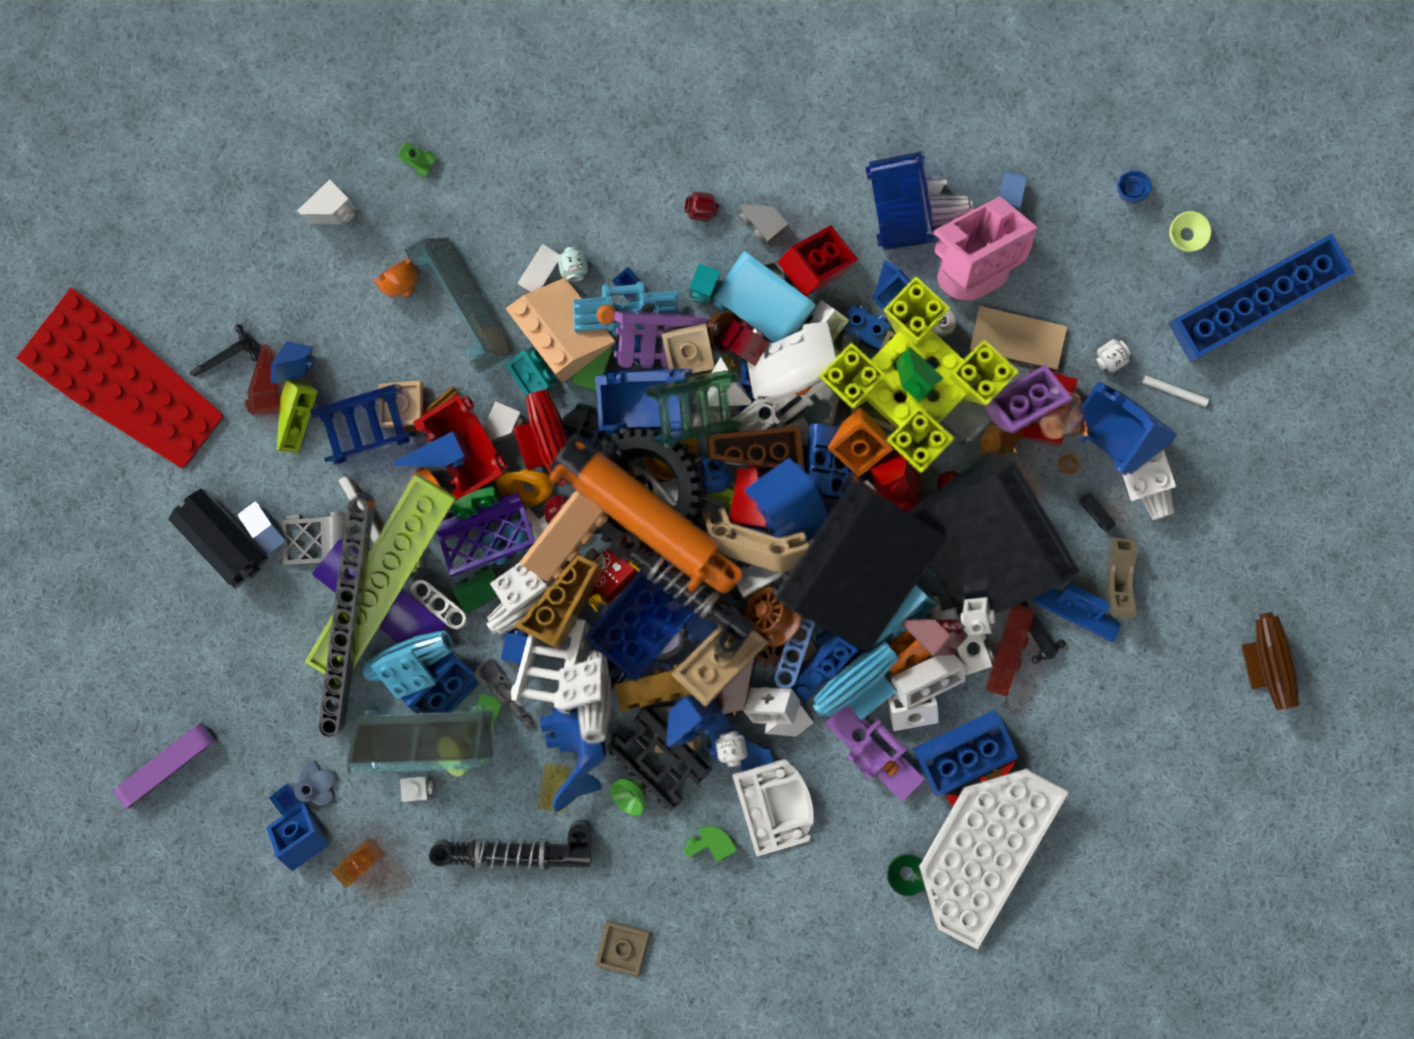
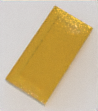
(553, 779)

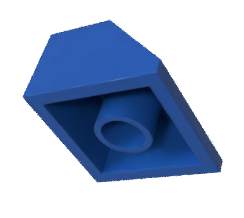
(297, 837)

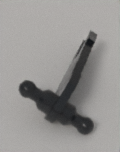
(245, 342)
(1045, 643)

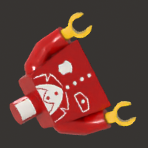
(613, 579)

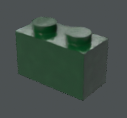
(476, 591)

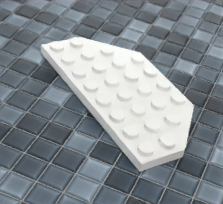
(986, 850)

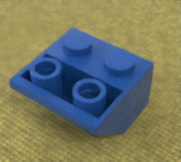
(689, 718)

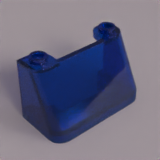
(902, 201)

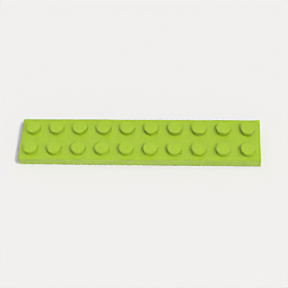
(390, 563)

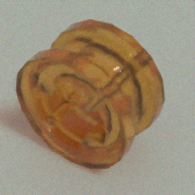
(1074, 461)

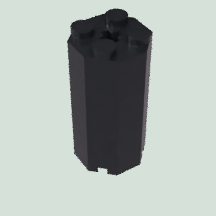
(218, 538)

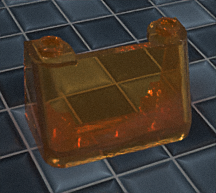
(1061, 422)

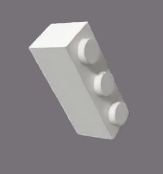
(928, 679)

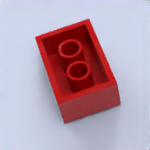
(817, 260)

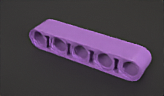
(163, 765)

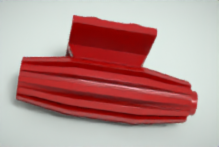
(543, 435)

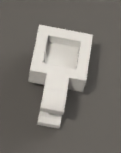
(538, 525)

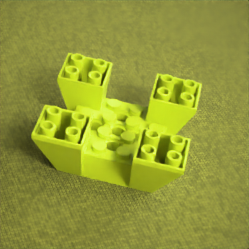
(914, 318)

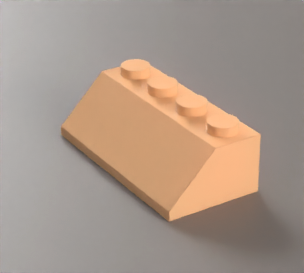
(564, 537)

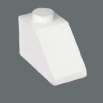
(501, 422)

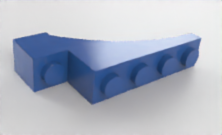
(756, 755)

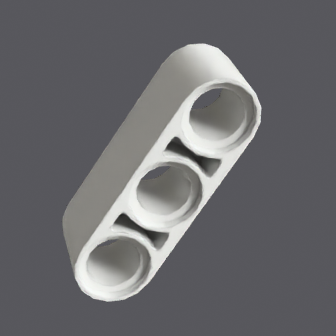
(429, 602)

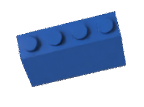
(965, 753)

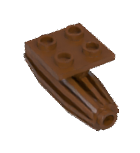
(1271, 662)

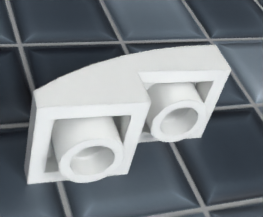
(539, 268)

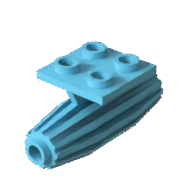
(405, 664)
(859, 684)

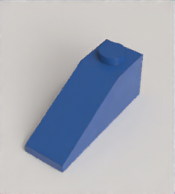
(445, 451)

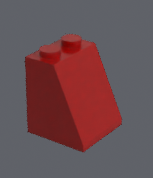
(897, 480)
(743, 509)

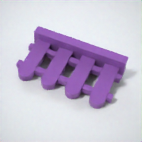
(648, 335)

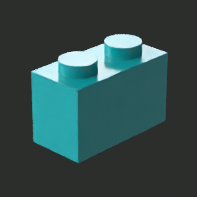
(704, 284)

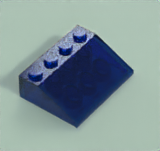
(639, 625)

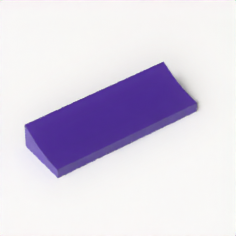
(406, 616)

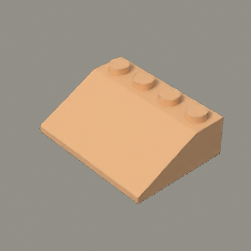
(549, 325)

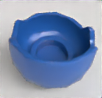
(1139, 183)

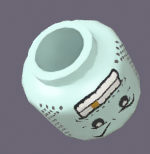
(573, 264)

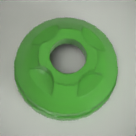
(629, 796)

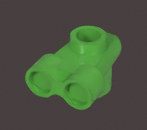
(421, 161)

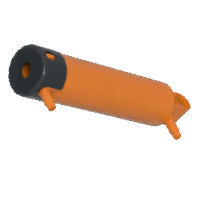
(643, 514)

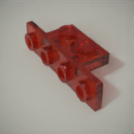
(1010, 648)

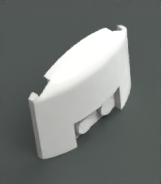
(793, 362)
(775, 806)

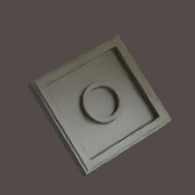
(622, 948)

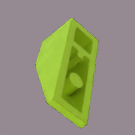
(294, 414)

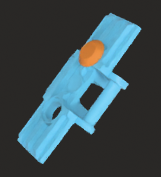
(600, 311)

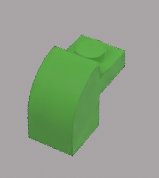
(713, 837)

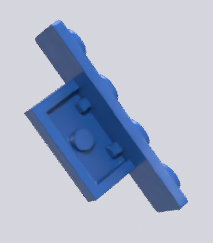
(1081, 609)

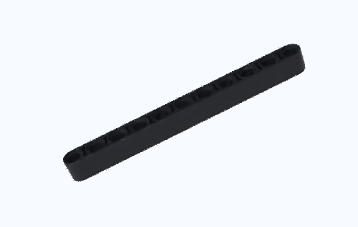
(353, 608)

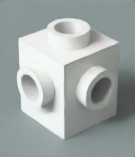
(977, 616)

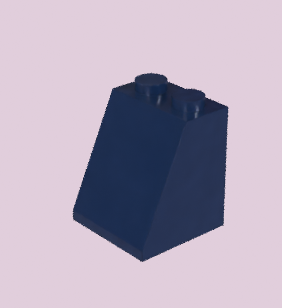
(701, 629)

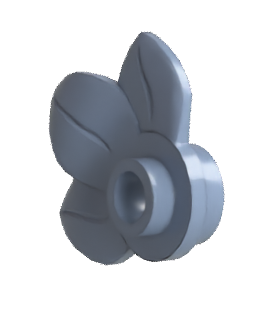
(318, 782)

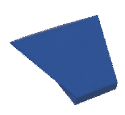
(889, 285)

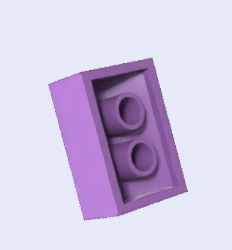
(1027, 400)

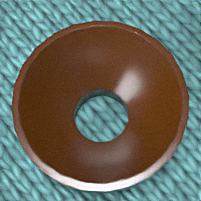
(722, 319)

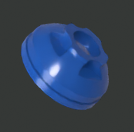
(715, 479)

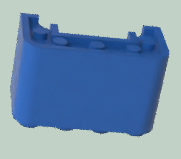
(789, 501)

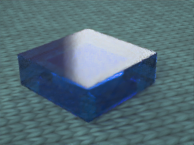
(284, 799)

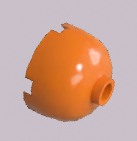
(398, 279)

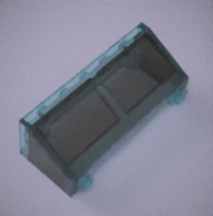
(490, 341)
(422, 741)

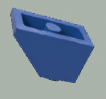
(292, 362)

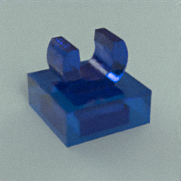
(626, 277)

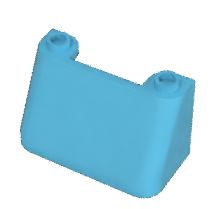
(763, 299)

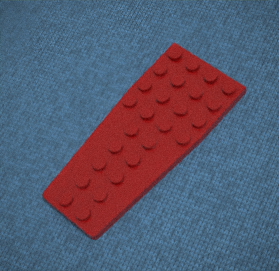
(119, 379)

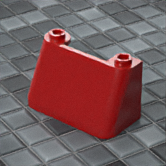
(485, 464)

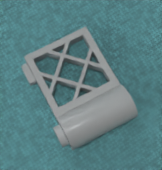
(331, 531)

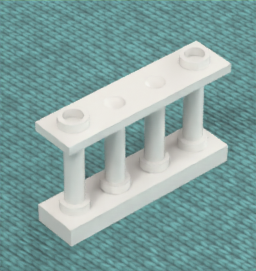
(572, 656)

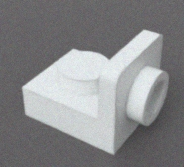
(416, 788)

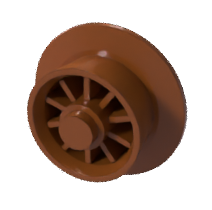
(772, 619)

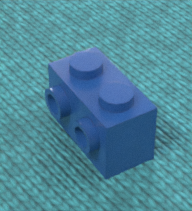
(871, 329)

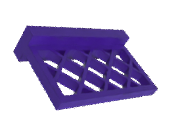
(455, 526)

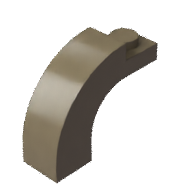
(1119, 578)

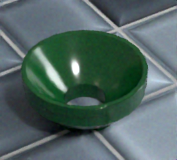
(905, 887)

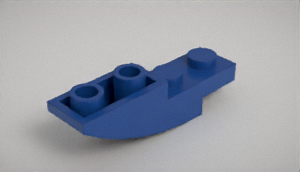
(822, 665)

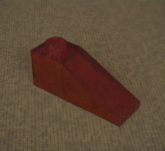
(262, 394)

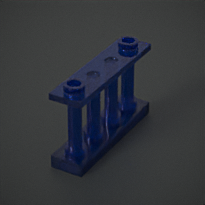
(368, 401)

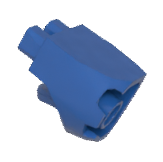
(569, 739)

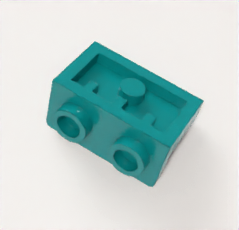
(531, 371)

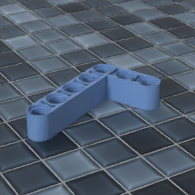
(800, 646)

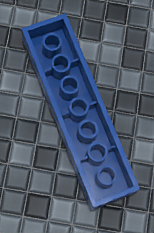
(1261, 297)

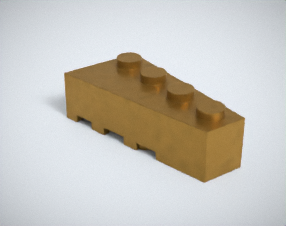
(562, 603)
(650, 689)

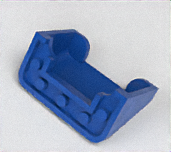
(624, 400)
(1124, 428)

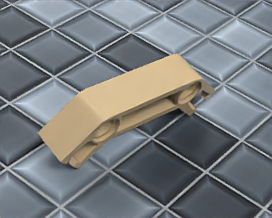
(753, 546)

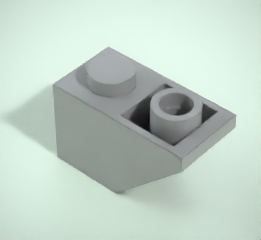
(764, 220)

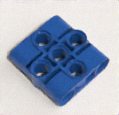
(827, 472)

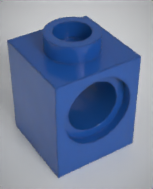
(514, 646)

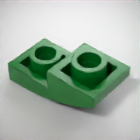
(468, 504)

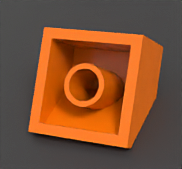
(860, 442)

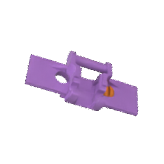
(871, 758)

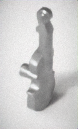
(491, 676)

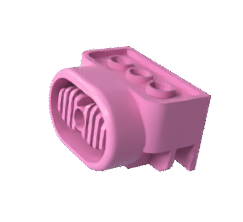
(982, 249)

